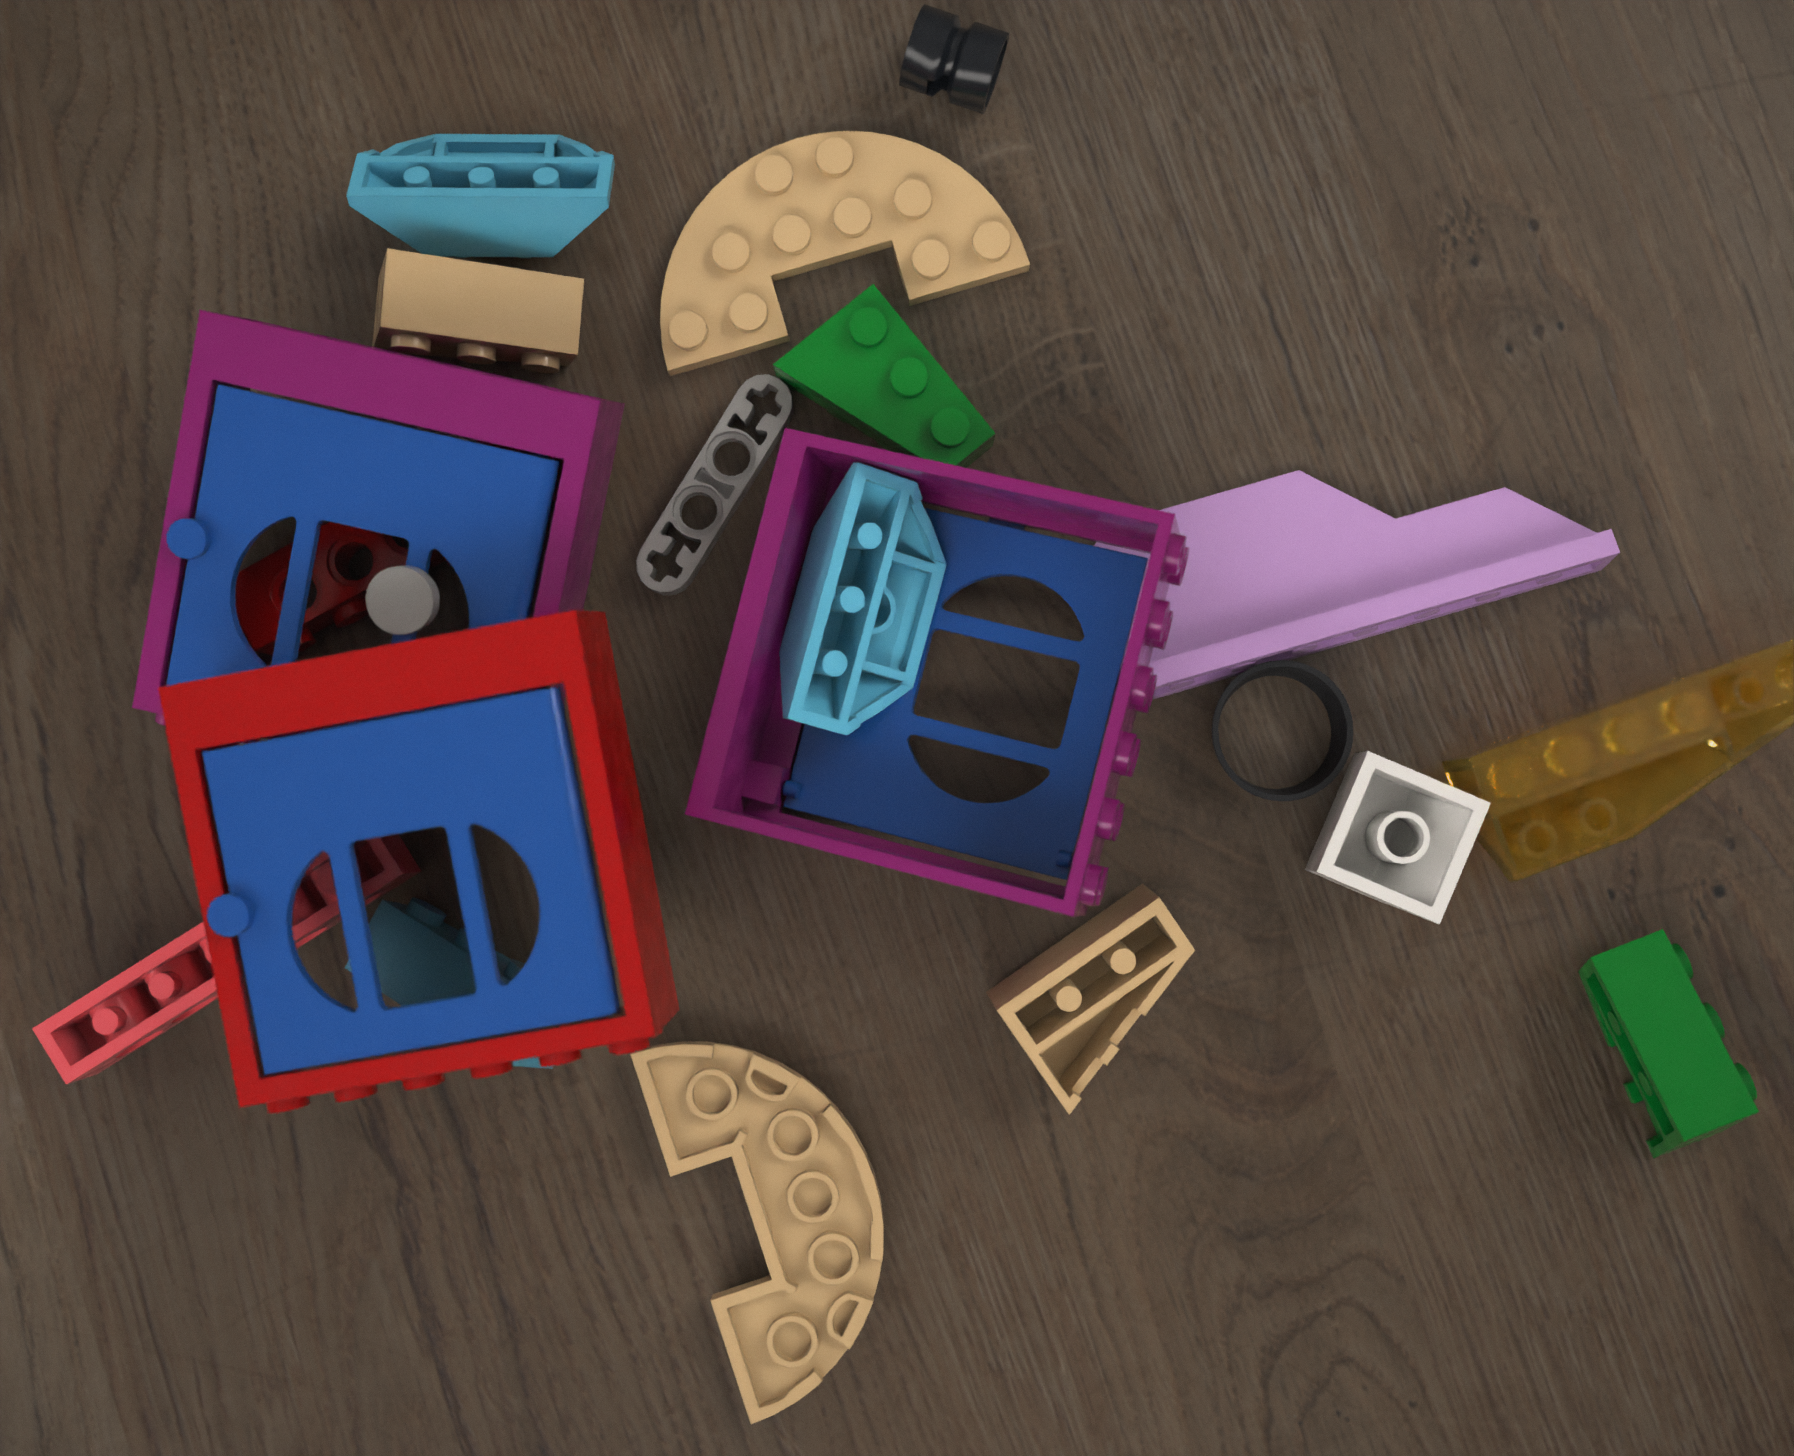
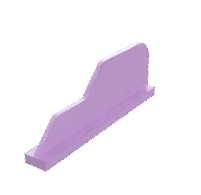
(1312, 568)

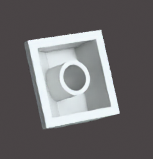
(1397, 836)

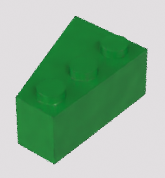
(886, 384)
(1667, 1042)

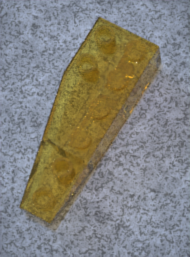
(1623, 761)

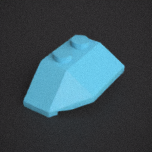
(483, 192)
(861, 603)

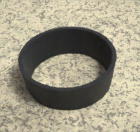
(1340, 722)

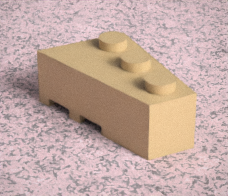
(477, 311)

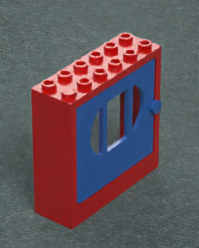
(501, 763)

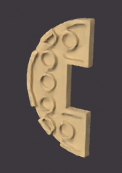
(819, 206)
(807, 1199)

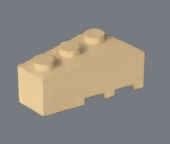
(1091, 989)

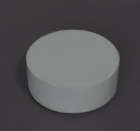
(402, 599)

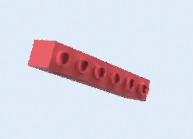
(180, 975)

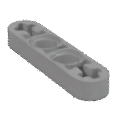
(708, 481)

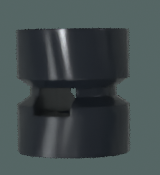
(953, 59)

